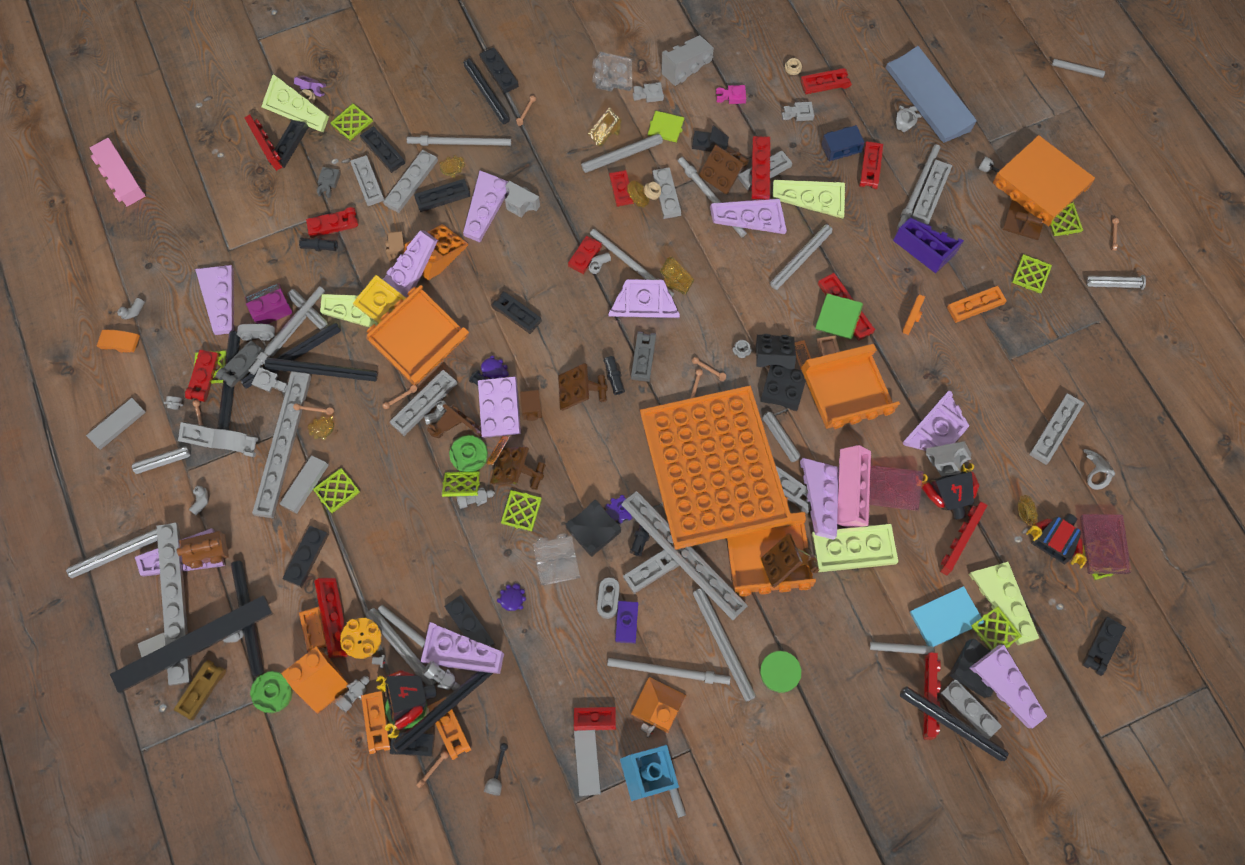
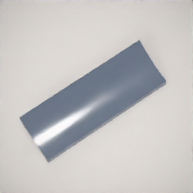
(931, 95)

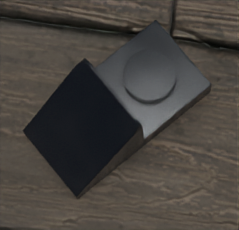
(706, 141)

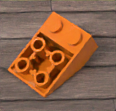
(446, 250)

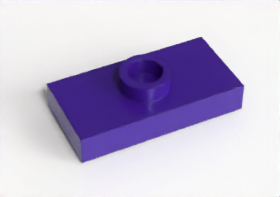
(626, 622)

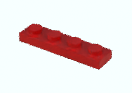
(266, 145)
(761, 167)
(833, 286)
(959, 544)
(331, 615)
(931, 688)

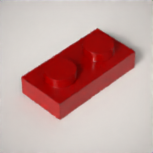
(619, 183)
(582, 257)
(595, 718)

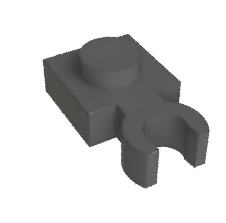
(328, 179)

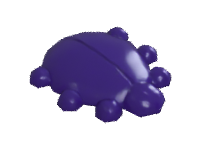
(493, 368)
(617, 511)
(512, 597)

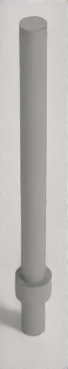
(425, 140)
(691, 172)
(907, 212)
(624, 257)
(286, 330)
(709, 677)

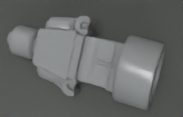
(482, 496)
(445, 679)
(355, 690)

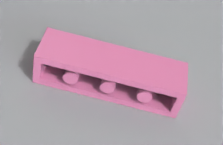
(117, 172)
(854, 487)

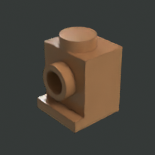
(395, 245)

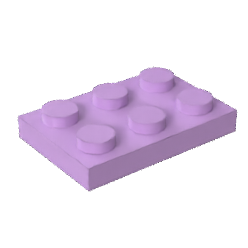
(499, 407)

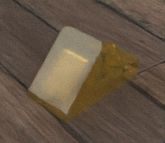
(606, 125)
(676, 276)

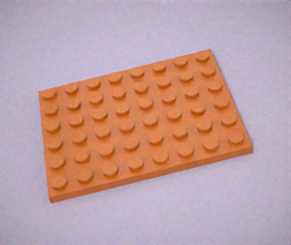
(714, 467)

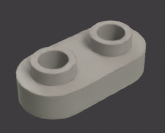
(255, 331)
(608, 598)

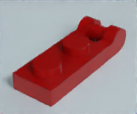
(825, 81)
(871, 164)
(332, 222)
(202, 375)

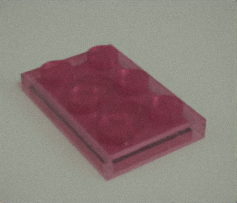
(895, 487)
(1105, 544)

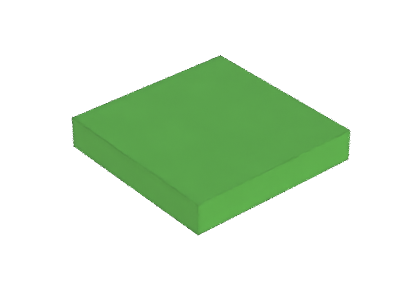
(839, 316)

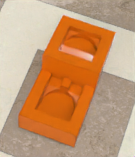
(118, 340)

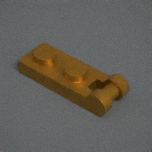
(199, 690)

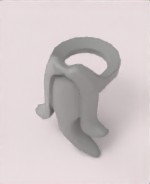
(905, 119)
(1101, 466)

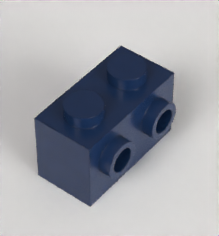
(842, 143)

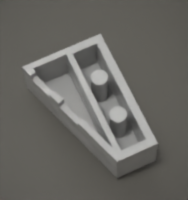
(686, 59)

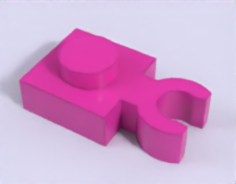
(735, 94)

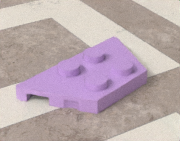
(644, 300)
(940, 427)

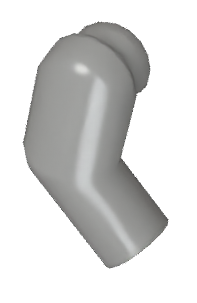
(597, 261)
(436, 416)
(201, 499)

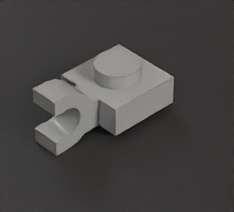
(652, 92)
(801, 111)
(267, 380)

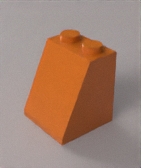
(316, 679)

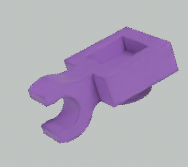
(309, 83)

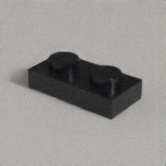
(420, 747)

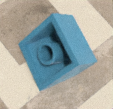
(649, 772)

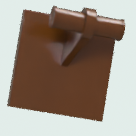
(723, 168)
(1022, 222)
(575, 387)
(451, 419)
(510, 466)
(785, 558)

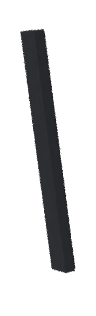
(191, 644)

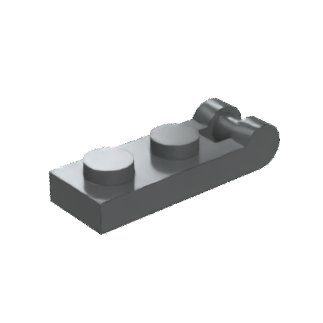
(643, 357)
(239, 364)

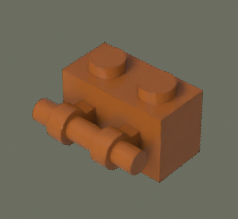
(203, 549)

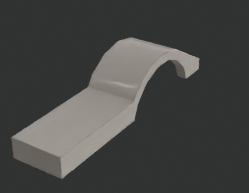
(217, 438)

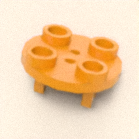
(352, 635)

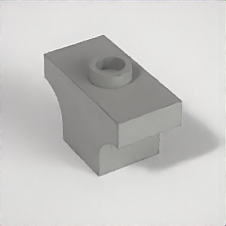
(520, 199)
(949, 457)

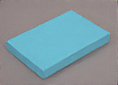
(946, 617)

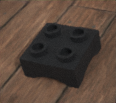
(775, 351)
(783, 387)
(593, 528)
(961, 671)

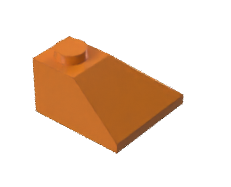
(658, 705)

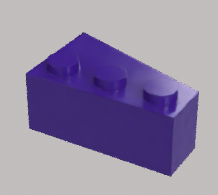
(927, 245)

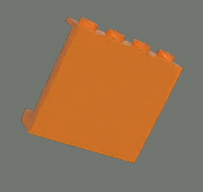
(1043, 180)
(416, 335)
(848, 387)
(748, 549)

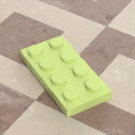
(856, 548)

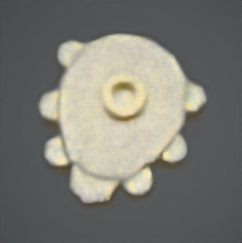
(452, 166)
(321, 428)

